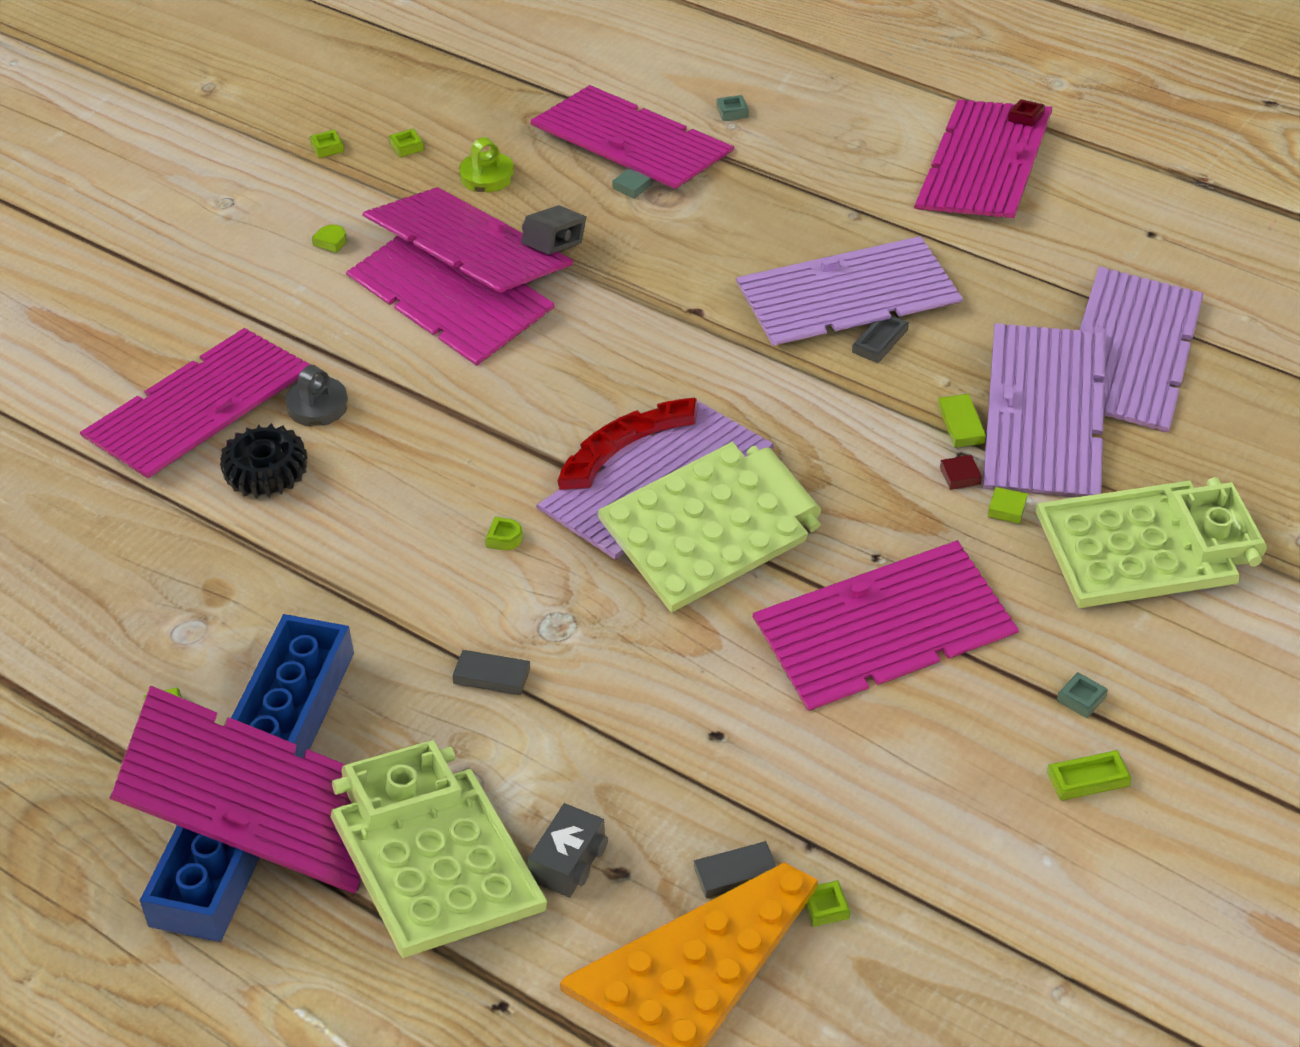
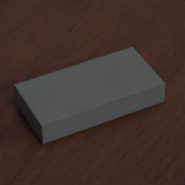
(880, 338)
(491, 672)
(732, 868)

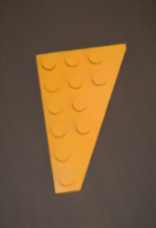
(692, 971)

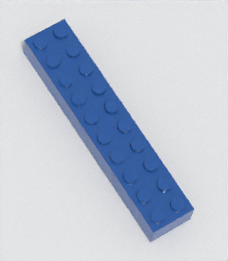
(287, 696)

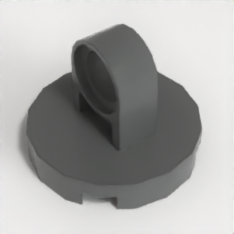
(316, 398)

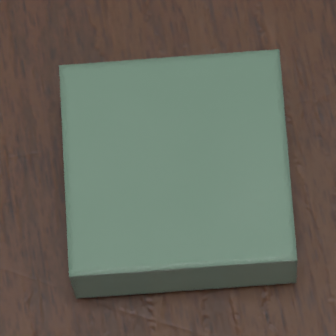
(732, 108)
(631, 183)
(1082, 695)

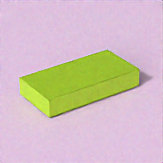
(961, 420)
(1089, 775)

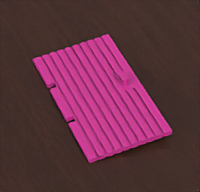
(632, 138)
(982, 161)
(468, 238)
(445, 299)
(195, 402)
(883, 624)
(236, 787)

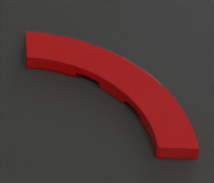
(604, 443)

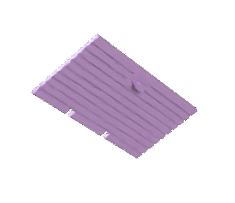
(847, 290)
(1142, 344)
(1045, 411)
(641, 465)

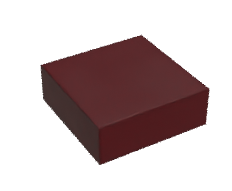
(1026, 112)
(960, 472)

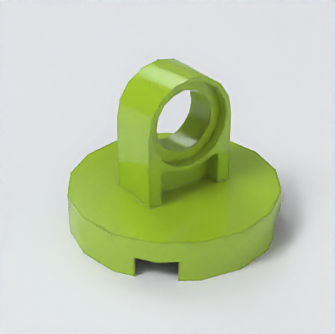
(486, 168)

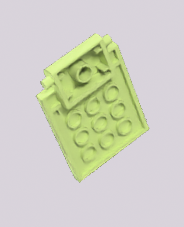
(711, 522)
(1151, 540)
(431, 849)

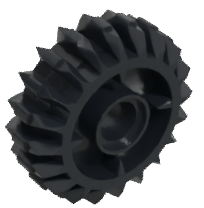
(263, 460)

